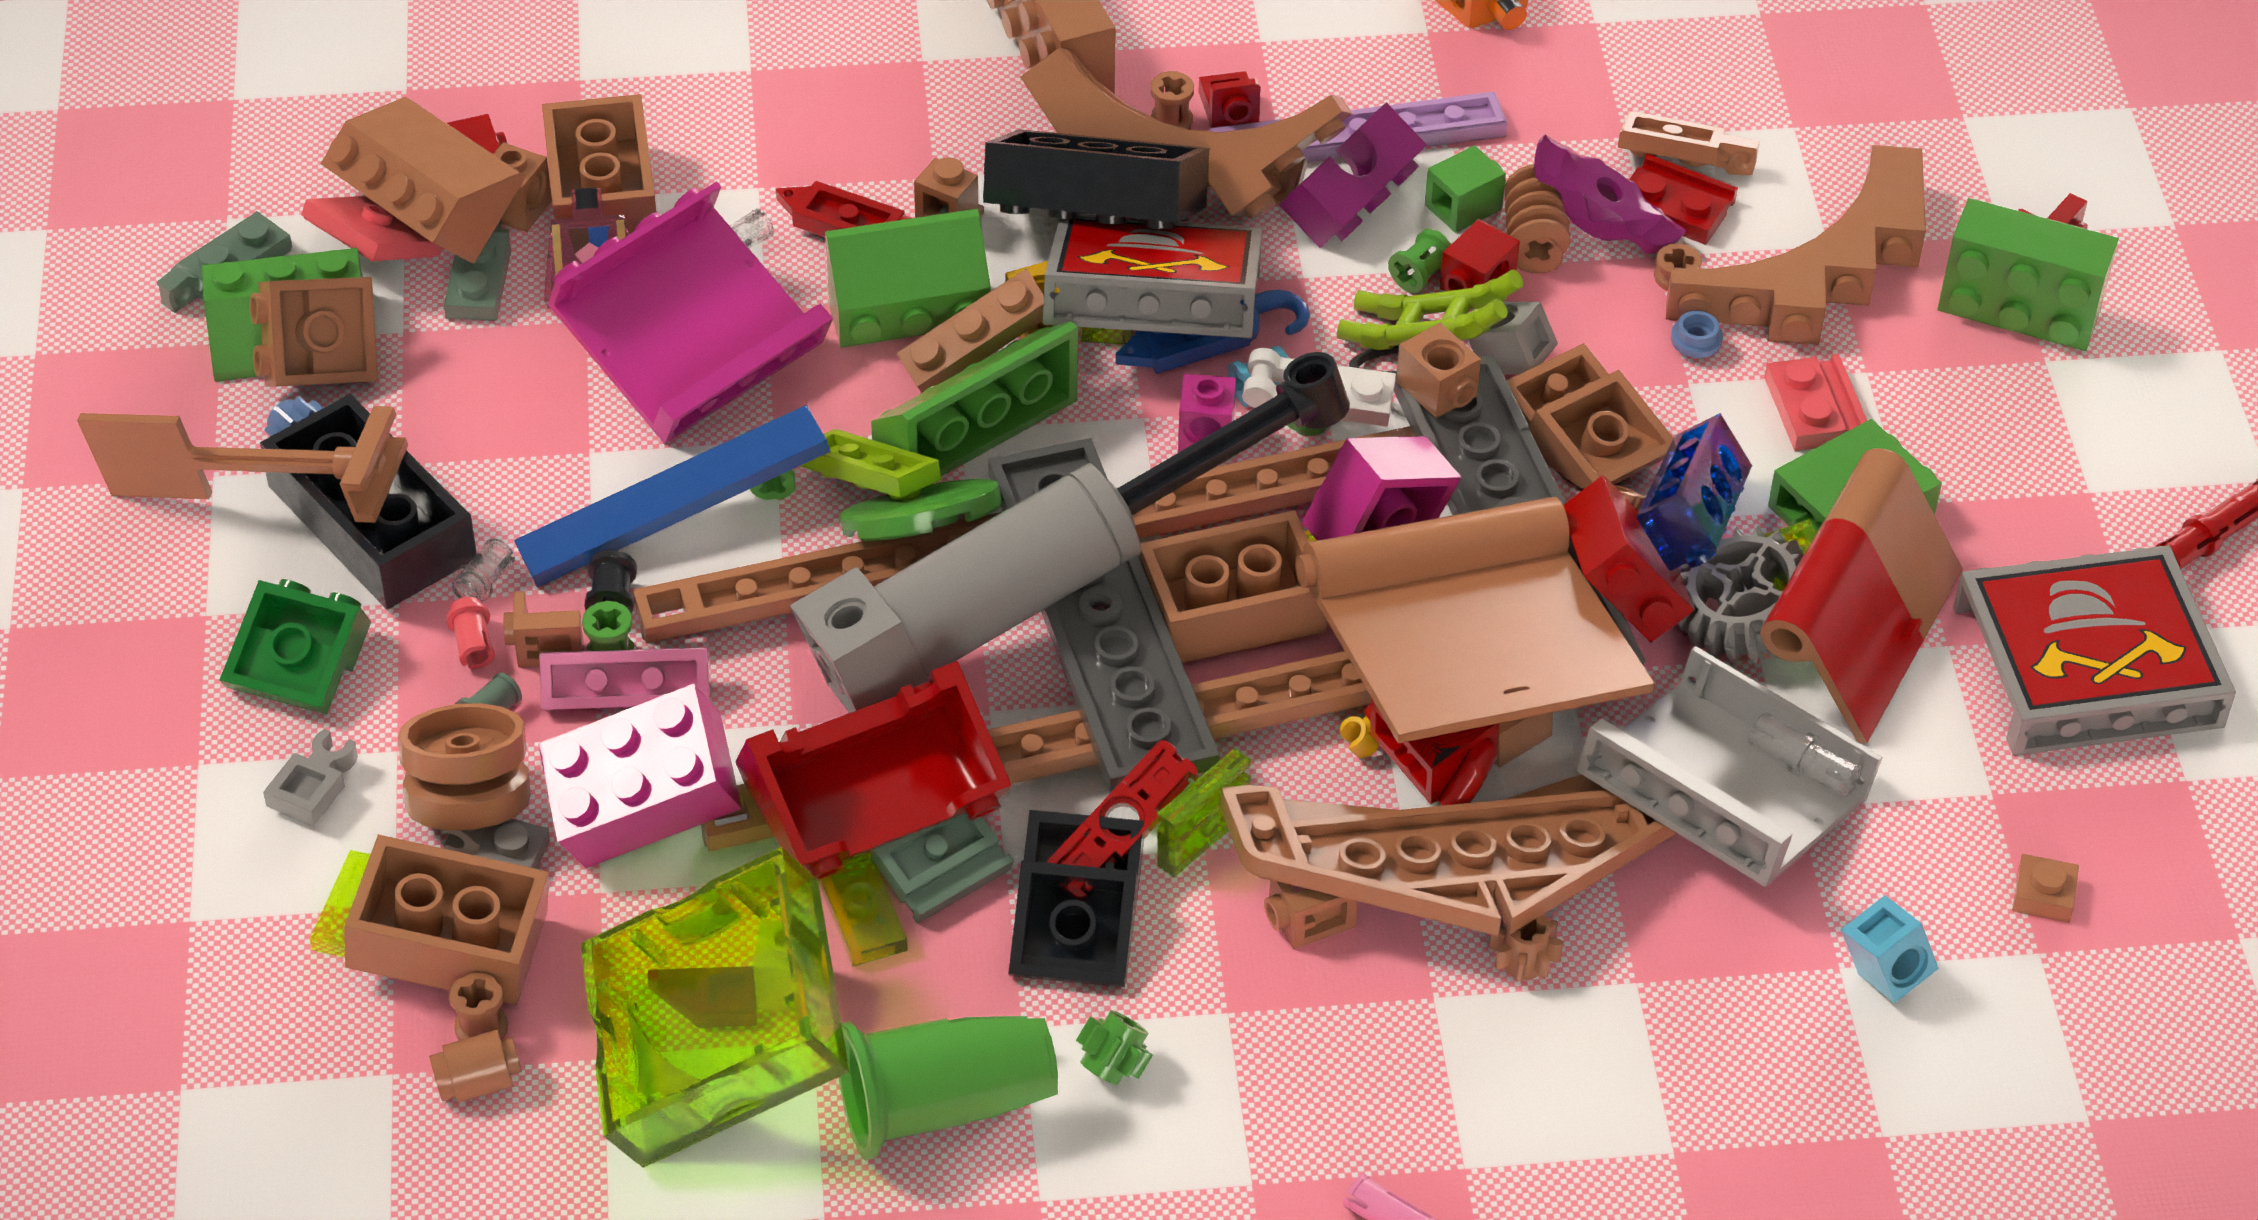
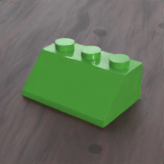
(904, 275)
(228, 294)

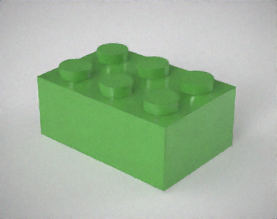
(2027, 274)

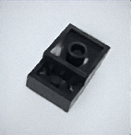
(1069, 937)

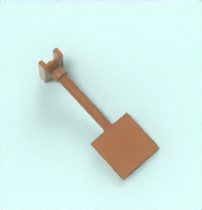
(158, 460)

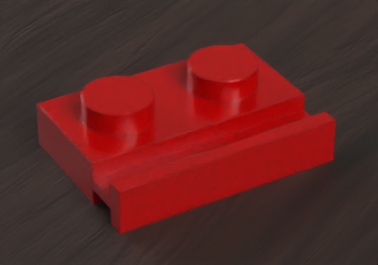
(1685, 196)

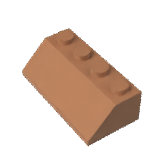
(425, 174)

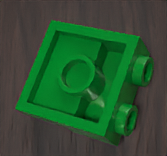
(295, 645)

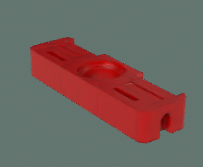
(1145, 790)

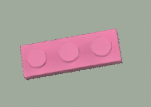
(619, 676)

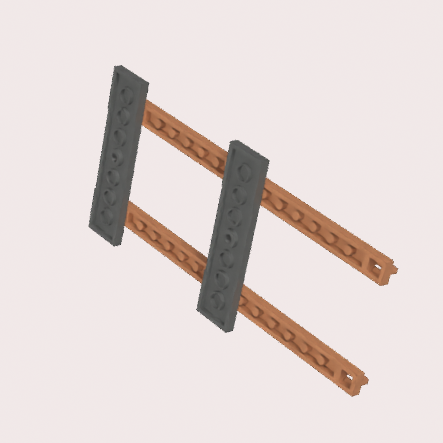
(1124, 658)

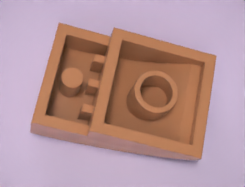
(1589, 419)

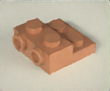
(315, 331)

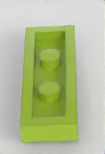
(875, 465)

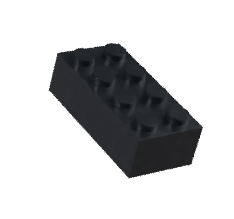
(1095, 177)
(420, 527)

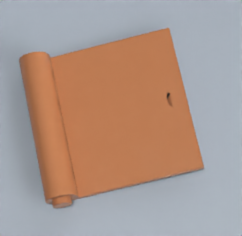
(1470, 619)

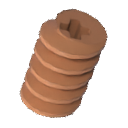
(1537, 220)

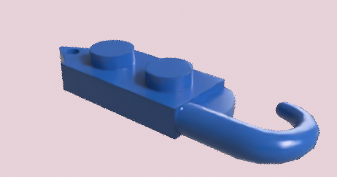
(1172, 350)

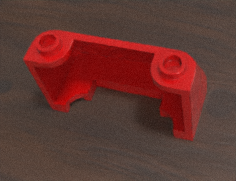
(876, 773)

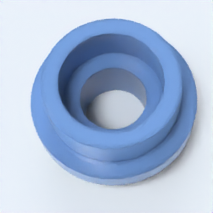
(1697, 334)

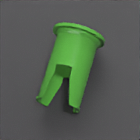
(942, 1075)

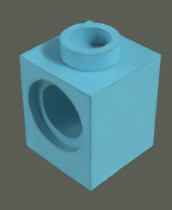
(1889, 948)

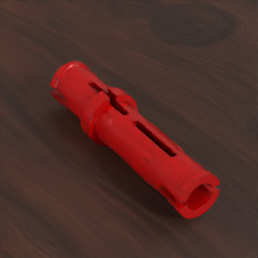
(2205, 533)

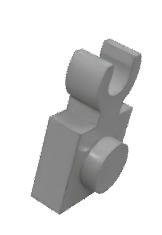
(311, 784)

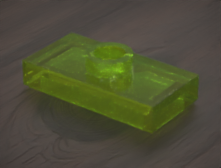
(863, 911)

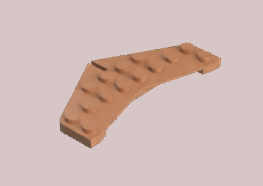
(1445, 858)

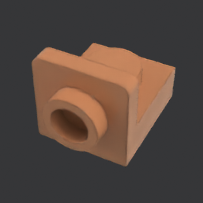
(540, 632)
(1308, 913)

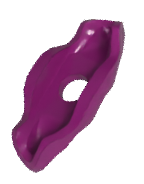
(1583, 189)

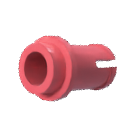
(469, 622)

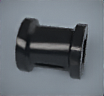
(611, 576)

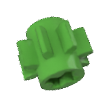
(1114, 1047)

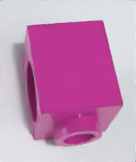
(1204, 407)

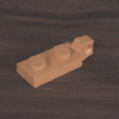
(1688, 142)

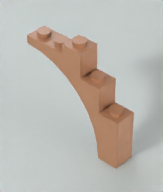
(1238, 159)
(1836, 267)

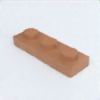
(975, 332)

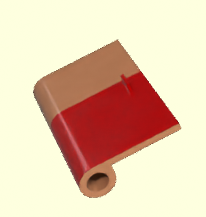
(1866, 590)

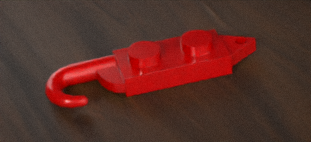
(830, 208)

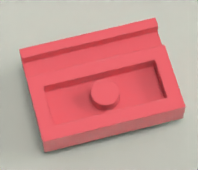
(1813, 400)

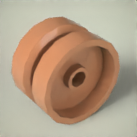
(464, 766)

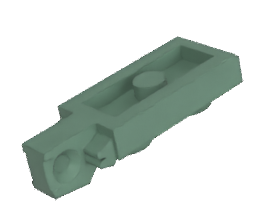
(248, 240)
(478, 288)

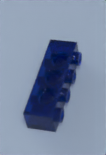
(1694, 493)

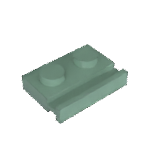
(941, 864)

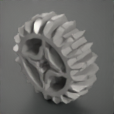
(1742, 584)

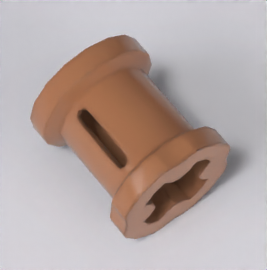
(1175, 100)
(478, 1005)

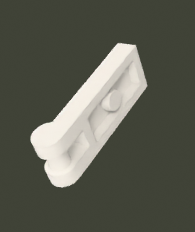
(1367, 390)

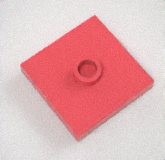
(369, 228)

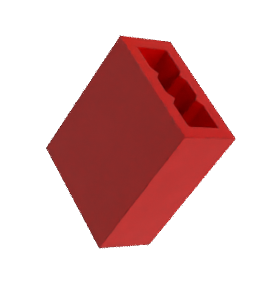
(1623, 561)

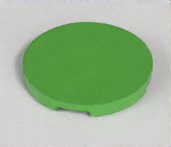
(934, 507)

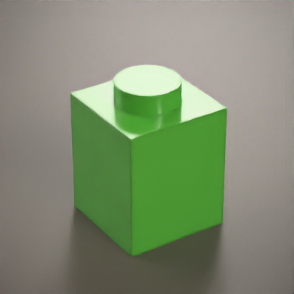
(1465, 188)

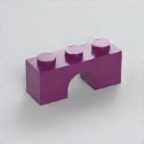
(1331, 197)

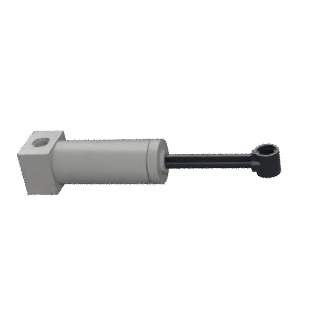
(1025, 557)

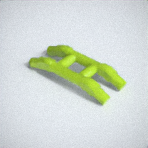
(1409, 310)

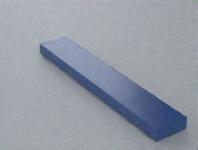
(672, 495)

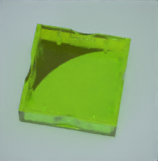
(713, 1008)

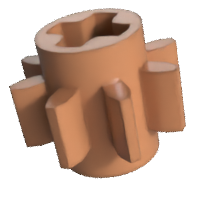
(1528, 949)

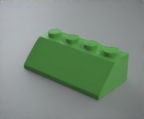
(987, 400)

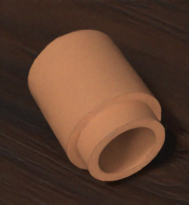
(475, 1066)

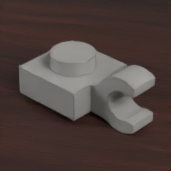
(507, 842)

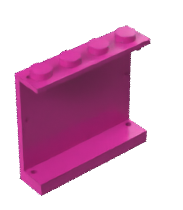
(683, 315)

